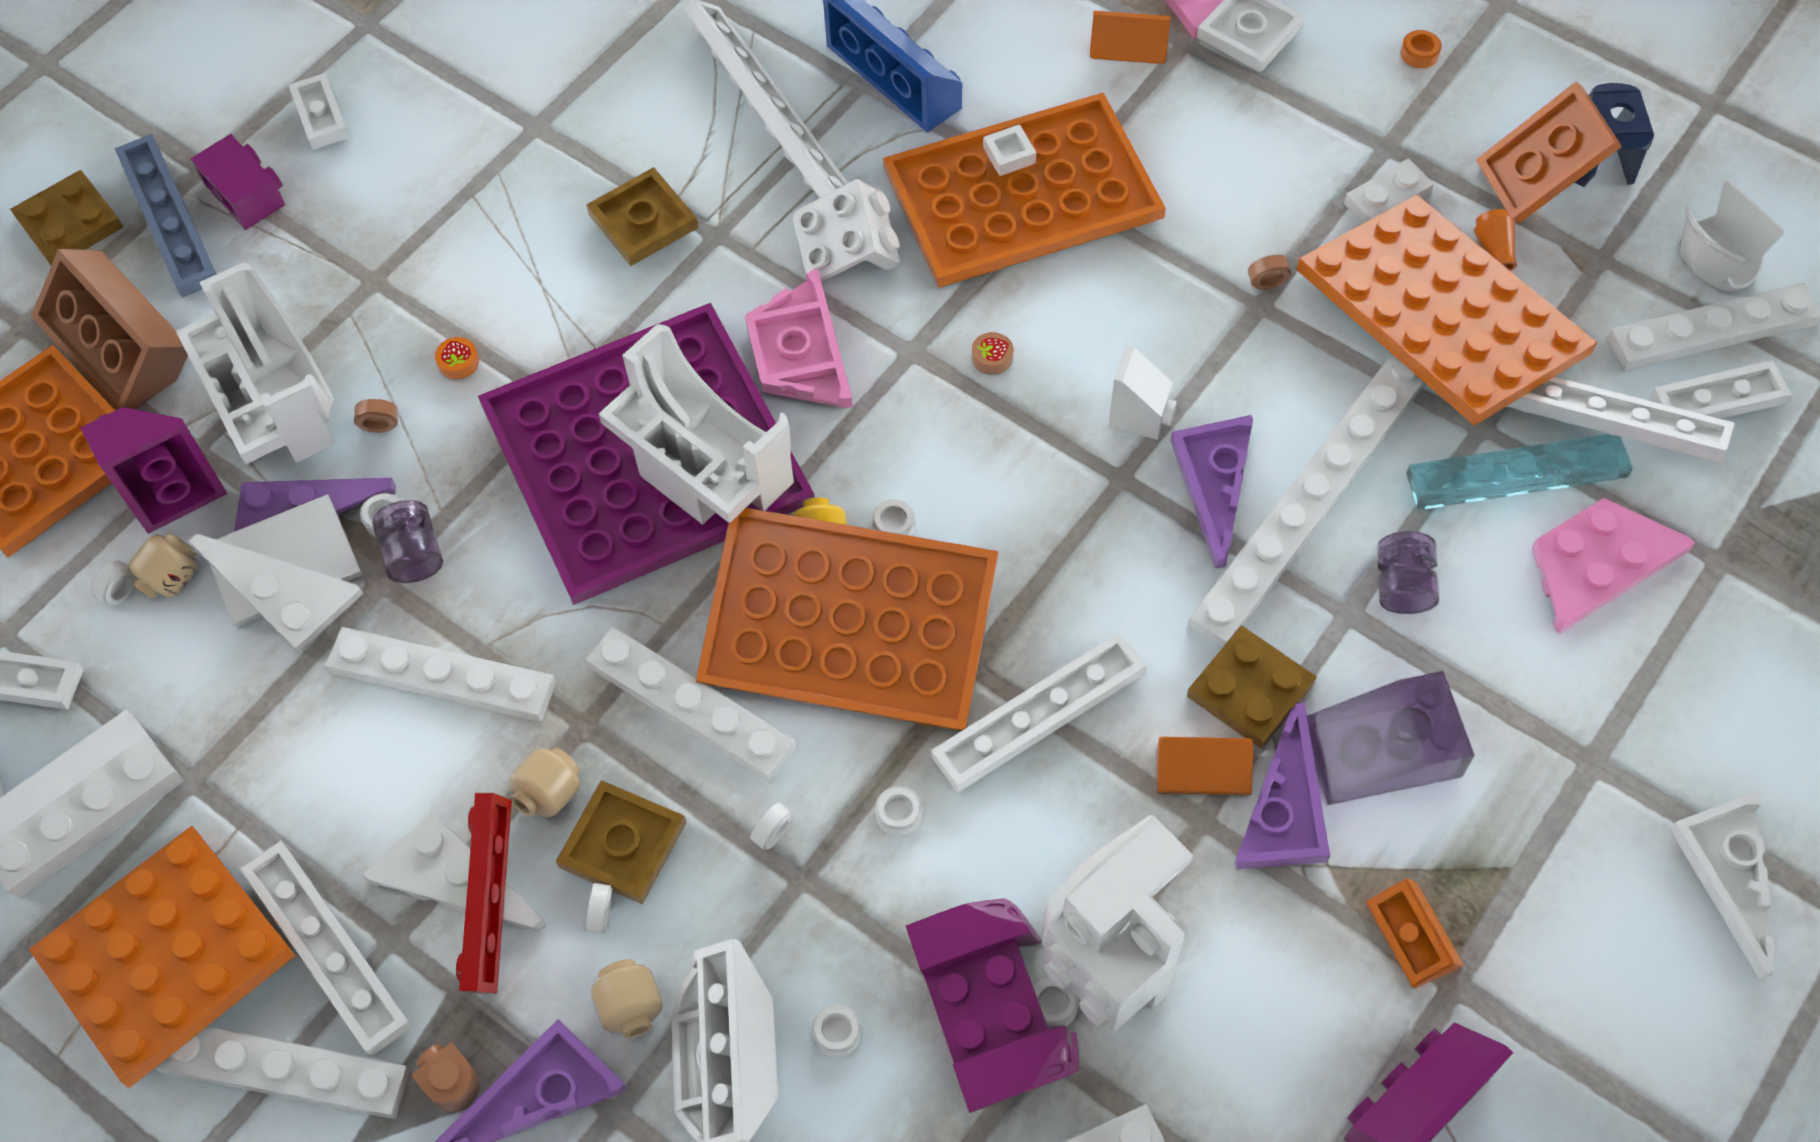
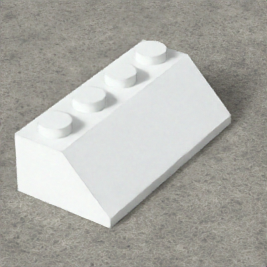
(79, 801)

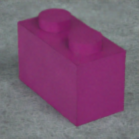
(239, 180)

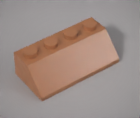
(108, 328)

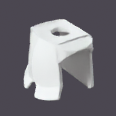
(1731, 244)

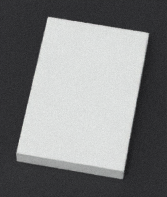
(301, 536)

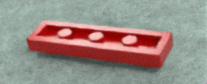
(480, 957)

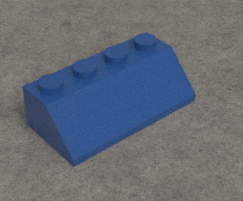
(892, 62)

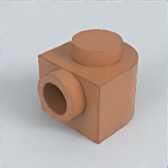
(446, 1077)

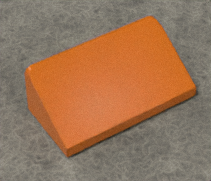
(1129, 37)
(1204, 765)
(1414, 933)

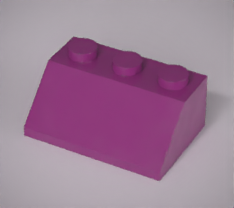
(153, 465)
(1432, 1090)

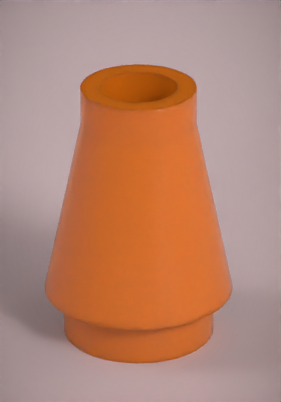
(1497, 236)

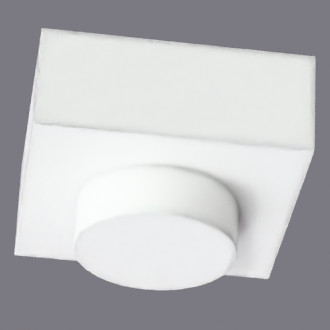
(1009, 150)

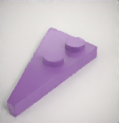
(1213, 469)
(271, 498)
(1289, 815)
(543, 1084)

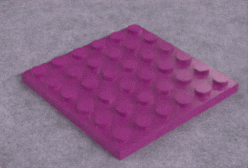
(584, 480)

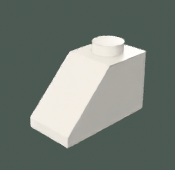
(1140, 396)

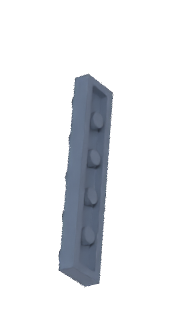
(166, 214)

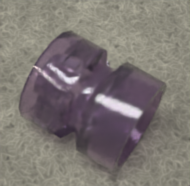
(407, 541)
(1406, 572)

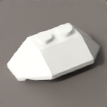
(723, 1046)

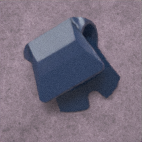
(1630, 127)

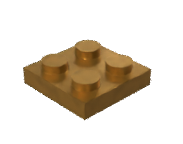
(67, 216)
(642, 216)
(1251, 686)
(621, 841)

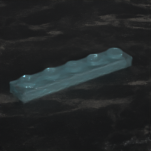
(1518, 471)

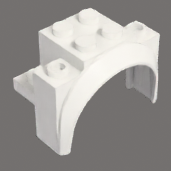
(258, 369)
(691, 439)
(1107, 930)

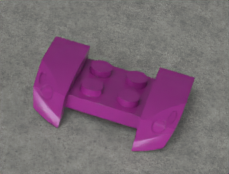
(989, 1002)

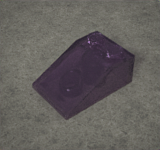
(1390, 739)

